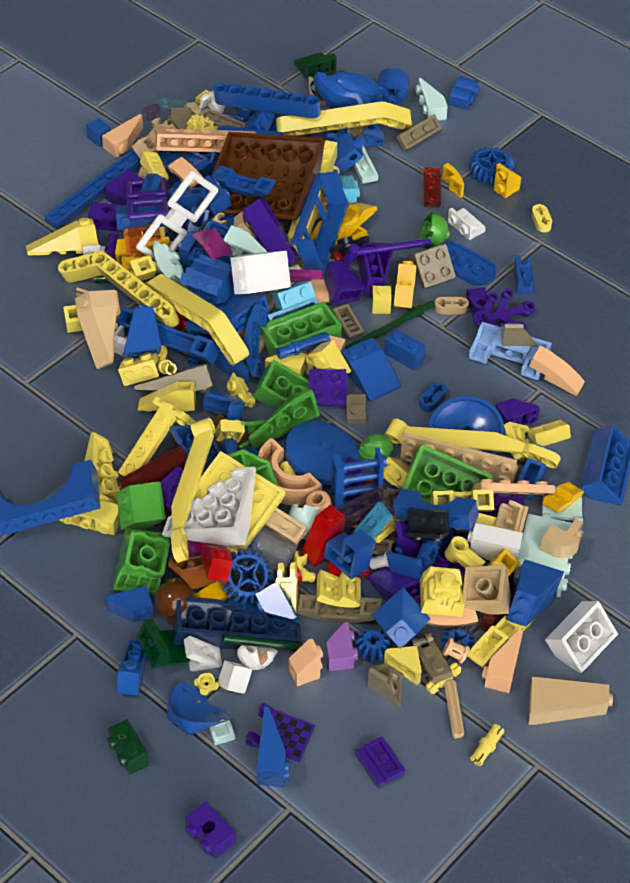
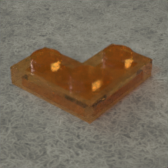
(134, 235)

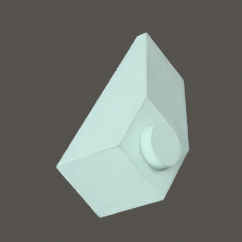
(241, 242)

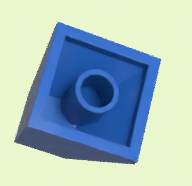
(401, 617)

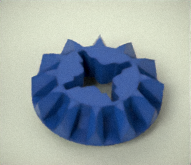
(467, 638)

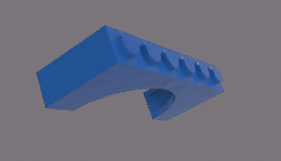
(74, 498)

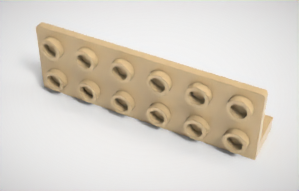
(498, 466)

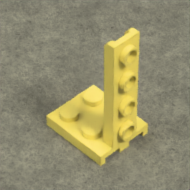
(154, 435)

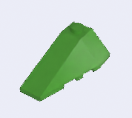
(296, 410)

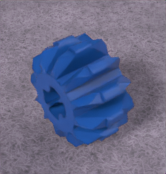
(372, 644)

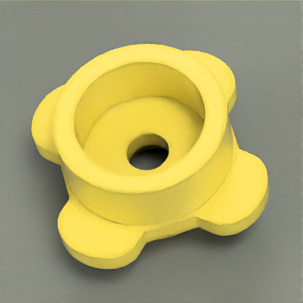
(202, 680)

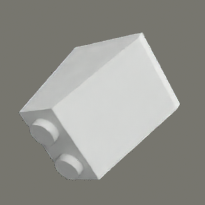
(260, 272)

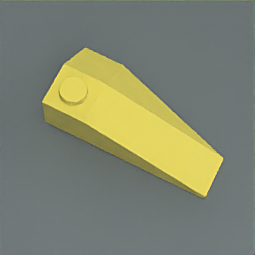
(66, 239)
(101, 456)

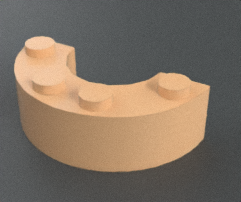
(296, 487)

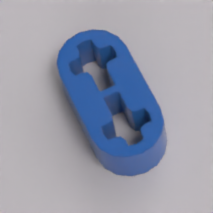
(430, 394)

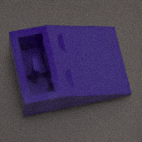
(389, 583)

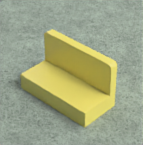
(395, 472)

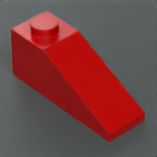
(216, 561)

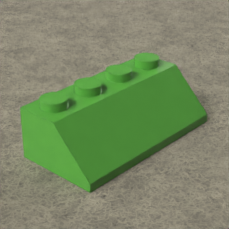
(300, 326)

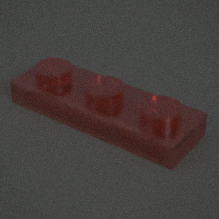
(432, 187)

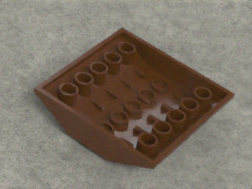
(286, 159)

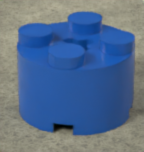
(393, 85)

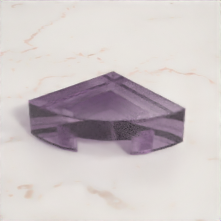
(151, 111)

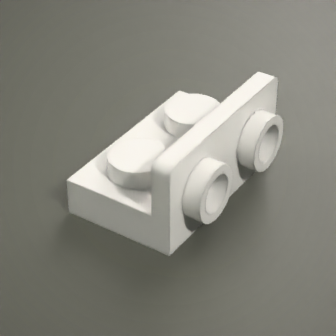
(465, 223)

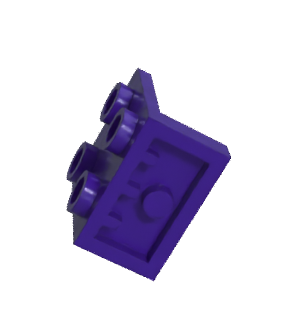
(328, 386)

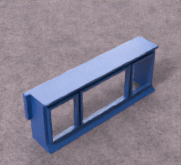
(317, 254)

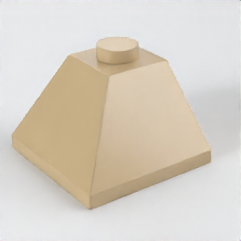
(487, 589)

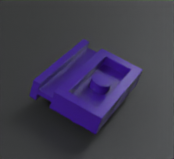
(379, 761)

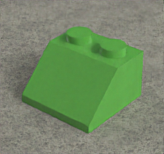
(141, 506)

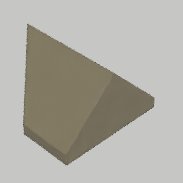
(515, 335)
(387, 683)

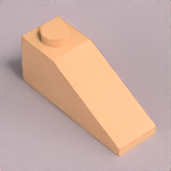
(122, 137)
(502, 665)

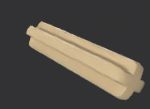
(454, 709)

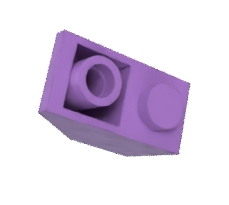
(339, 649)

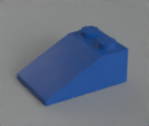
(370, 369)
(272, 762)

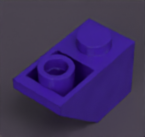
(518, 411)

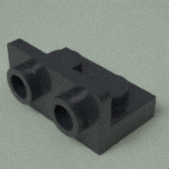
(428, 524)

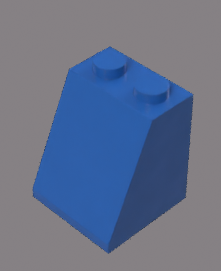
(533, 592)

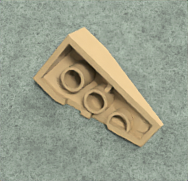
(98, 320)

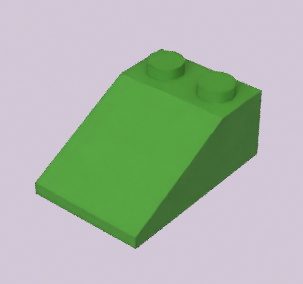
(278, 385)

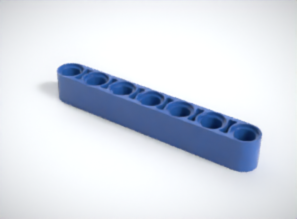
(267, 100)

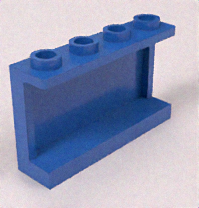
(237, 310)

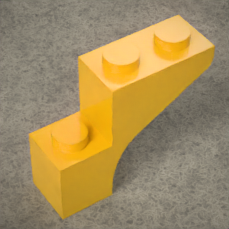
(405, 284)

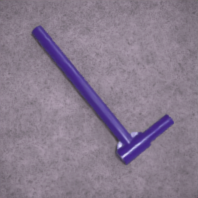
(354, 251)

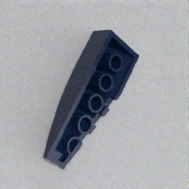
(212, 619)

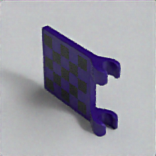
(293, 733)

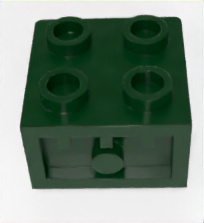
(317, 63)
(159, 646)

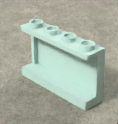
(530, 547)

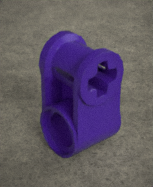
(476, 299)

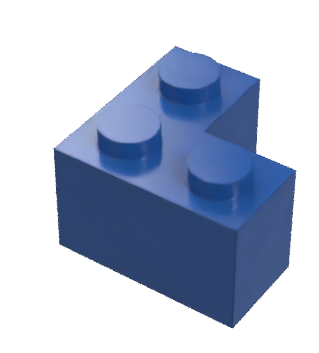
(350, 553)

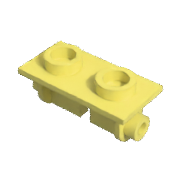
(238, 388)

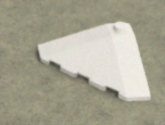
(223, 513)

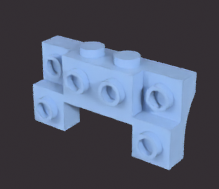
(490, 342)

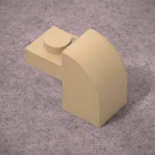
(560, 542)

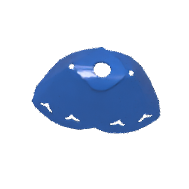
(191, 715)

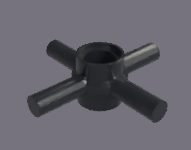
(344, 244)

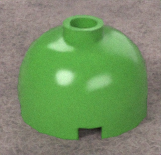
(434, 229)

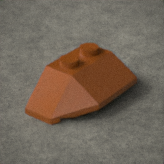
(192, 571)

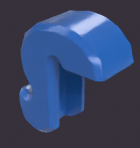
(225, 404)

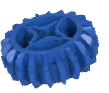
(484, 163)
(253, 581)

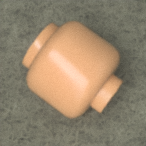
(319, 499)

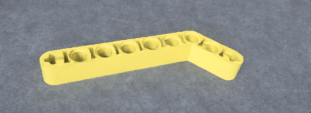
(347, 117)
(102, 264)
(202, 314)

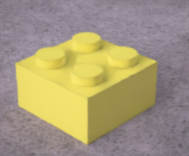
(229, 429)

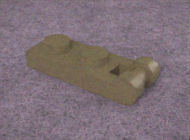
(432, 658)

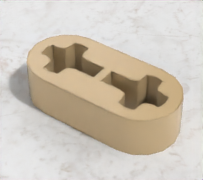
(451, 305)

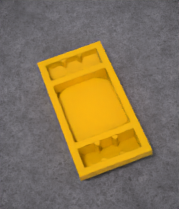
(354, 217)

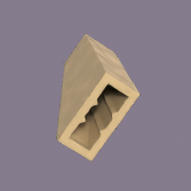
(566, 700)

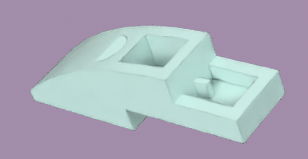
(168, 262)

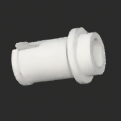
(379, 561)

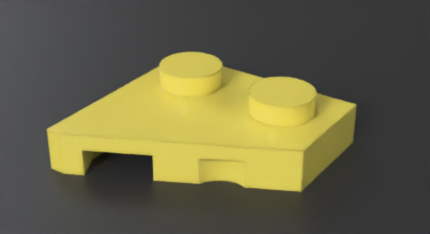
(517, 432)

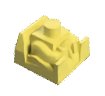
(441, 592)

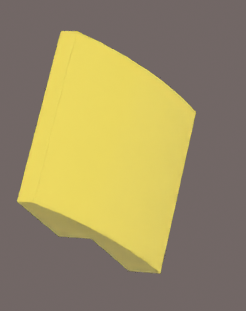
(339, 590)

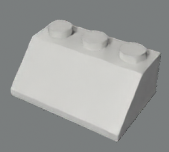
(582, 635)

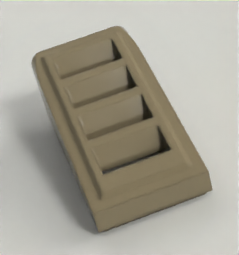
(349, 315)

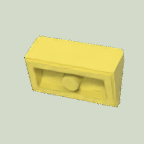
(550, 433)

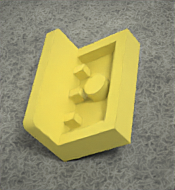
(139, 369)

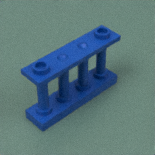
(339, 480)

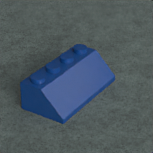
(607, 466)

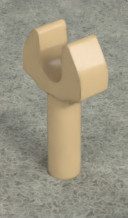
(156, 124)

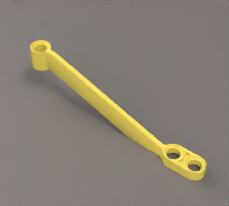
(203, 437)
(475, 440)

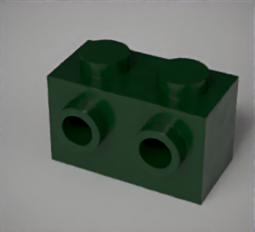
(128, 747)

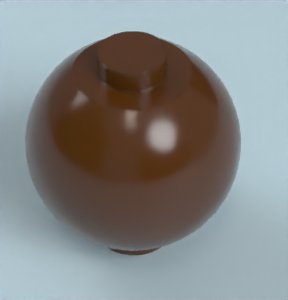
(167, 596)

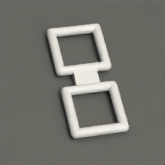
(178, 214)

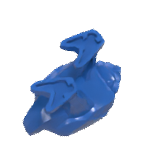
(348, 90)

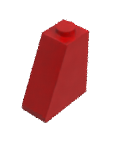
(325, 527)

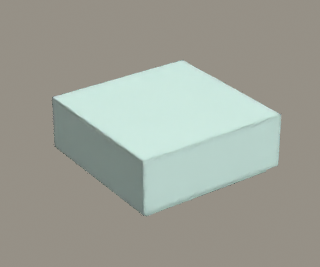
(222, 732)

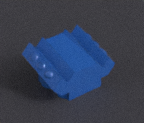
(209, 279)

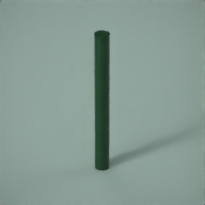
(258, 642)

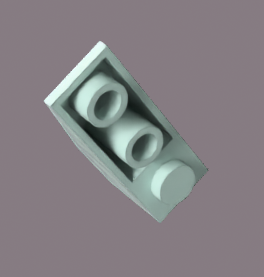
(431, 100)

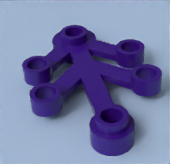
(501, 314)

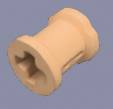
(456, 650)

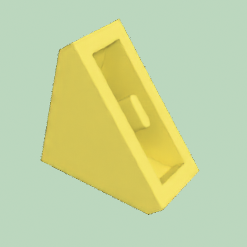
(405, 661)

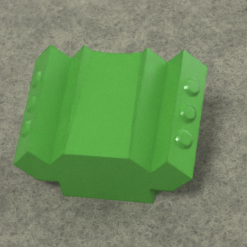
(141, 560)

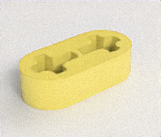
(538, 219)

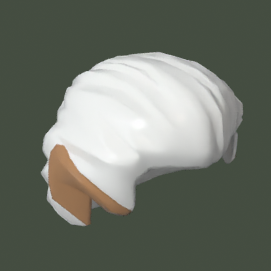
(256, 657)

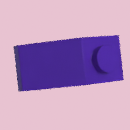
(408, 546)

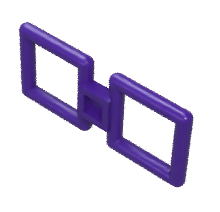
(146, 199)

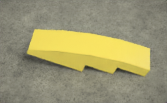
(493, 641)

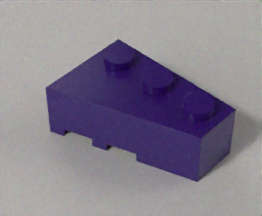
(374, 267)

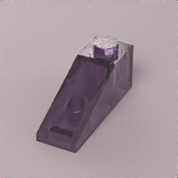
(359, 507)

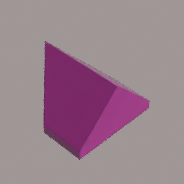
(212, 243)

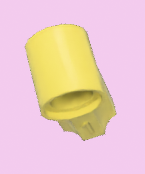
(459, 552)

